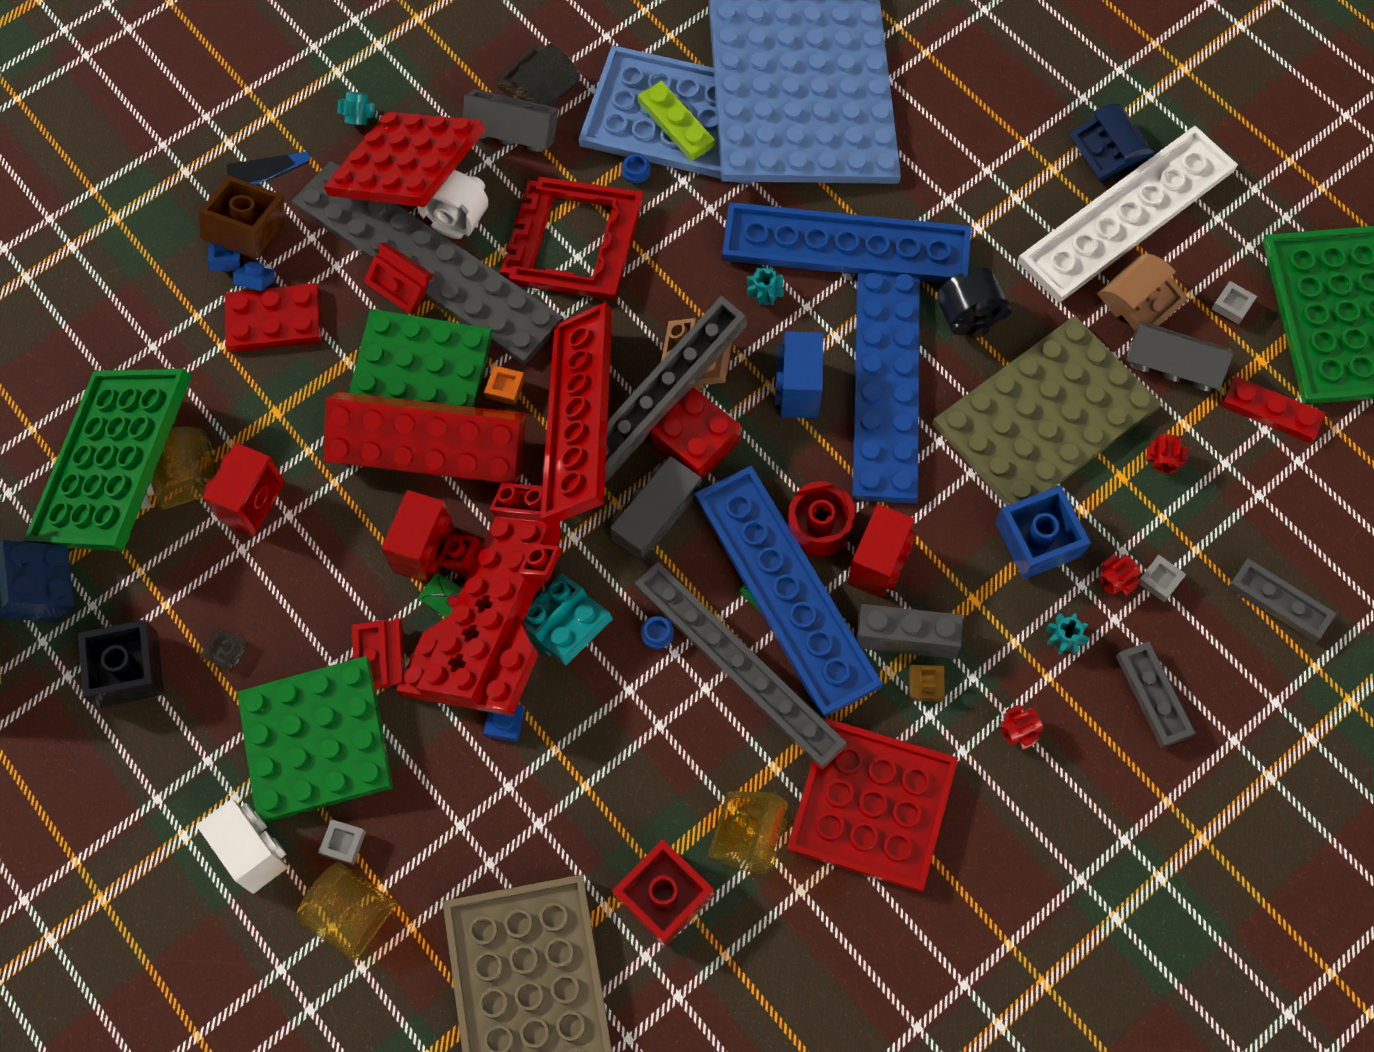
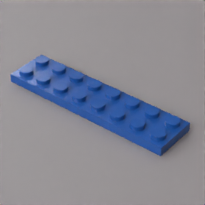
(845, 242)
(886, 389)
(788, 592)

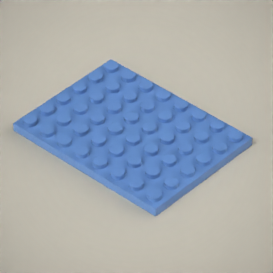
(803, 92)

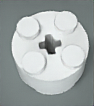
(457, 205)

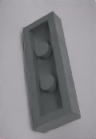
(1282, 600)
(1155, 694)

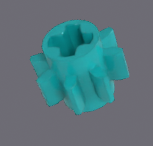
(356, 108)
(765, 286)
(1076, 635)

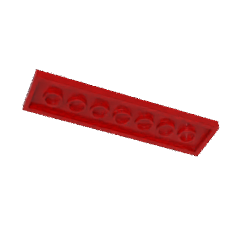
(577, 416)

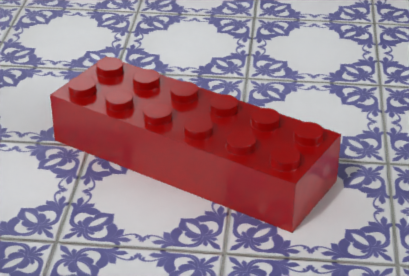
(424, 437)

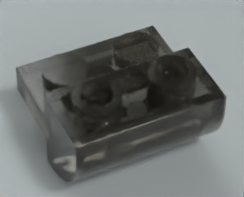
(539, 75)

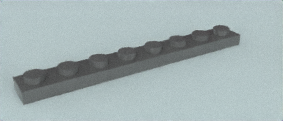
(741, 666)

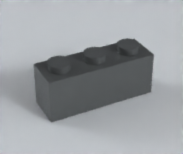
(512, 119)
(1179, 356)
(655, 508)
(909, 631)

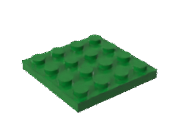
(421, 359)
(314, 740)

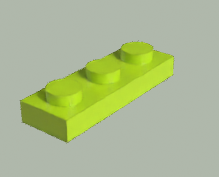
(676, 121)

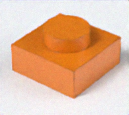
(504, 385)

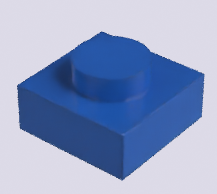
(223, 259)
(254, 276)
(504, 726)

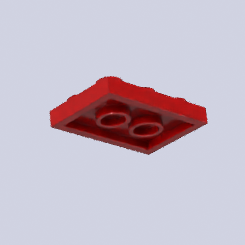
(272, 317)

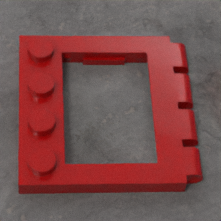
(530, 228)

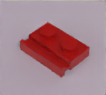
(398, 278)
(384, 647)

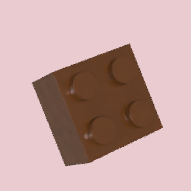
(242, 217)

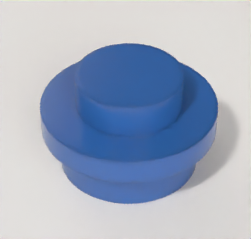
(635, 168)
(657, 632)

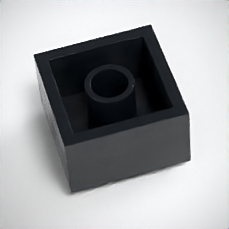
(120, 664)

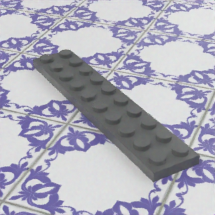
(459, 280)

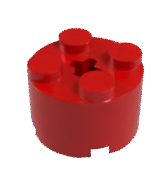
(836, 513)

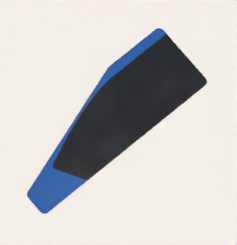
(265, 168)

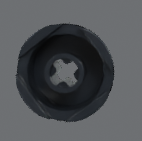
(973, 302)

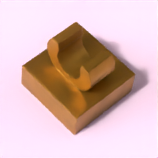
(926, 683)

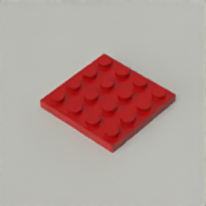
(405, 158)
(875, 808)

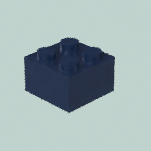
(34, 581)

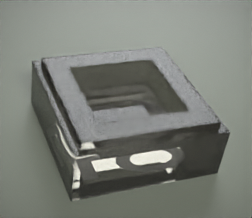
(224, 649)

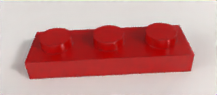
(1273, 409)

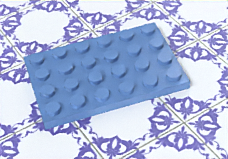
(623, 126)

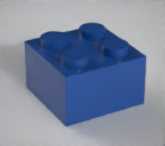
(799, 374)
(1042, 532)

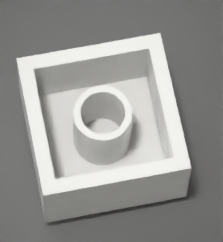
(242, 846)

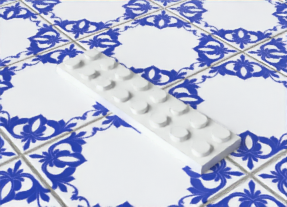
(1126, 214)

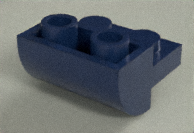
(1111, 142)

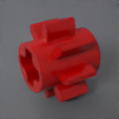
(1167, 453)
(1119, 575)
(1021, 726)

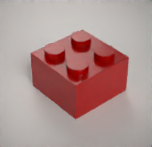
(696, 434)
(243, 489)
(418, 536)
(882, 552)
(663, 893)

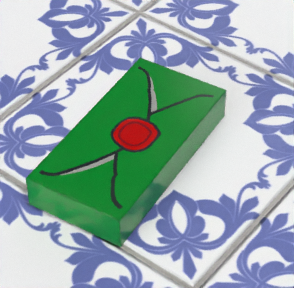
(440, 595)

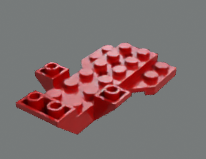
(483, 648)

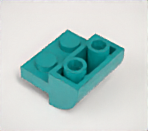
(564, 619)

